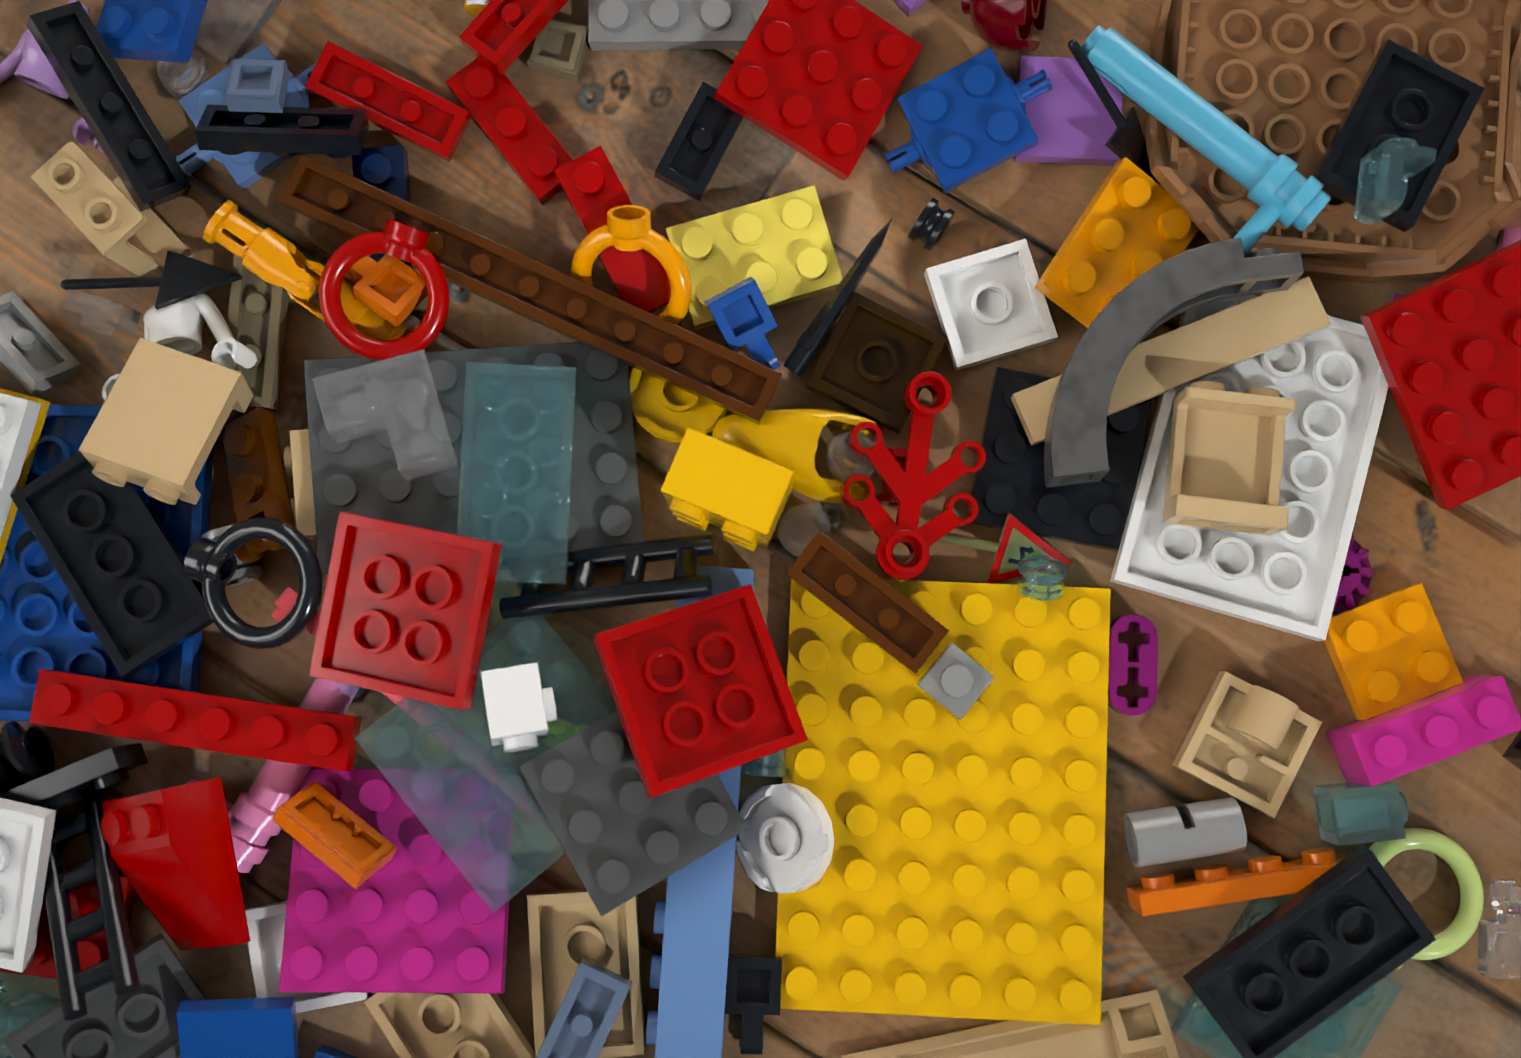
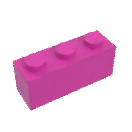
(1425, 731)

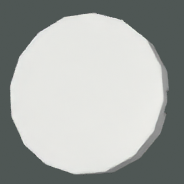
(786, 838)

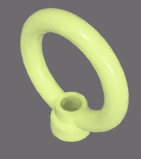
(1469, 883)

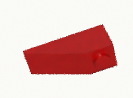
(594, 190)

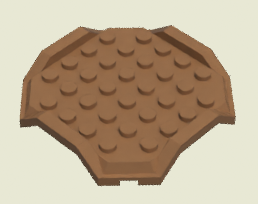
(1288, 81)

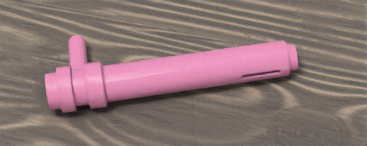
(276, 783)

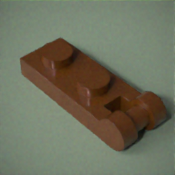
(256, 476)

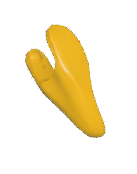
(791, 441)

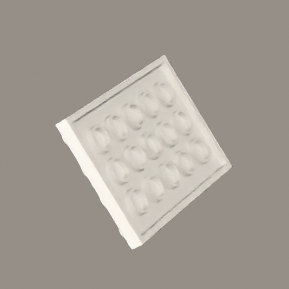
(1328, 444)

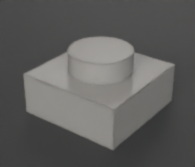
(955, 681)

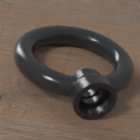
(215, 565)

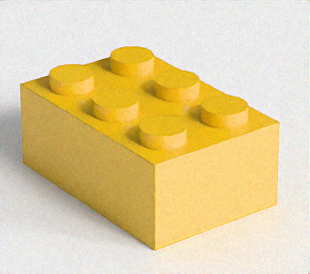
(727, 489)

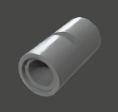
(1184, 832)

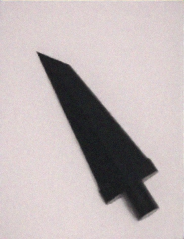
(812, 339)

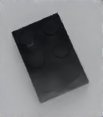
(1399, 99)

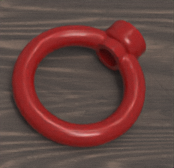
(403, 243)

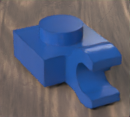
(744, 320)

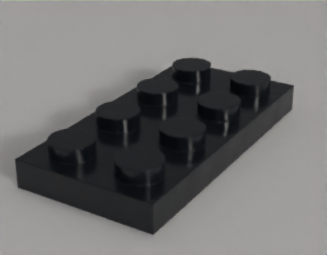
(114, 562)
(1309, 956)

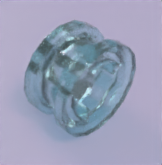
(1041, 578)

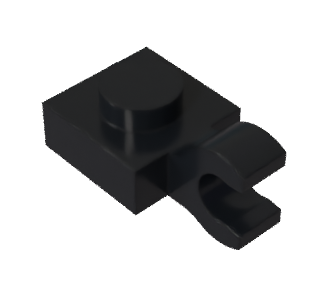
(753, 991)

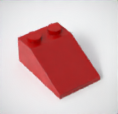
(181, 861)

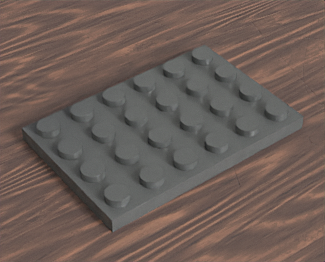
(366, 480)

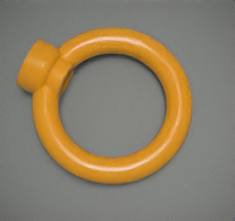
(630, 231)

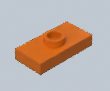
(334, 834)

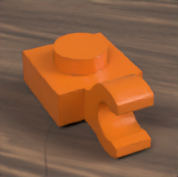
(387, 287)

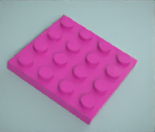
(403, 928)

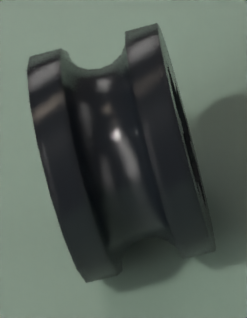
(931, 224)

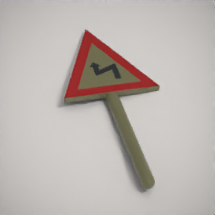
(1014, 544)

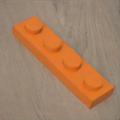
(1217, 885)

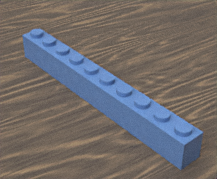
(697, 923)

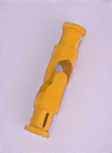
(283, 265)

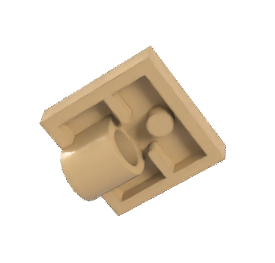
(1247, 743)

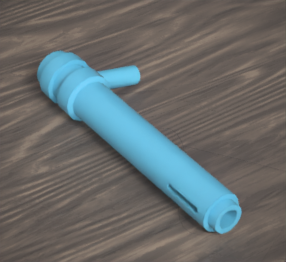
(1269, 178)

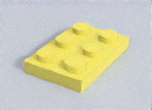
(773, 240)

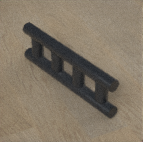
(632, 589)
(110, 917)

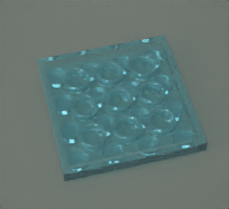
(474, 791)

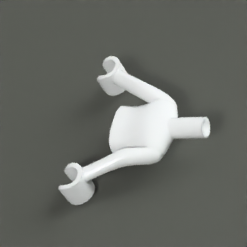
(181, 327)

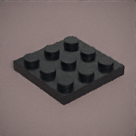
(1015, 473)

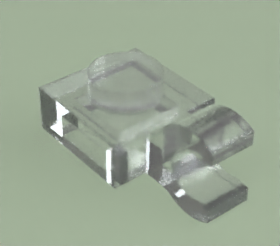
(1501, 937)

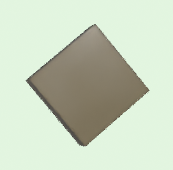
(559, 49)

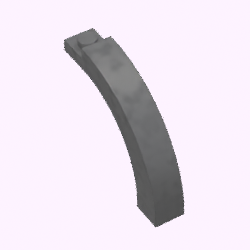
(1078, 413)

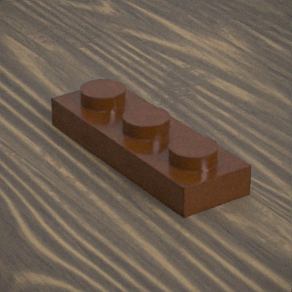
(867, 602)

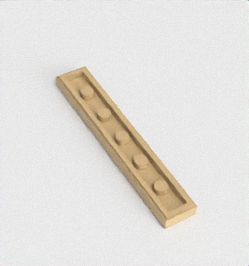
(1194, 351)

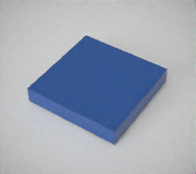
(238, 1028)

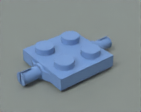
(247, 166)

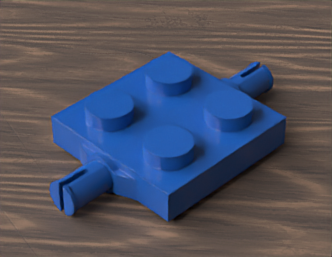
(968, 120)

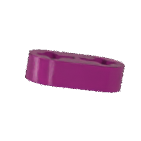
(1144, 664)

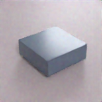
(257, 85)

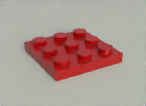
(819, 77)
(405, 610)
(699, 690)

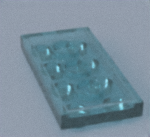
(519, 467)

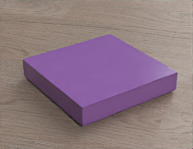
(1070, 117)

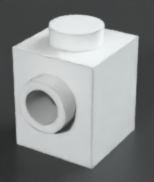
(517, 706)

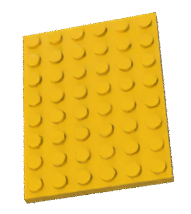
(958, 844)

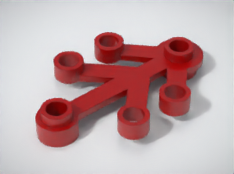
(912, 485)

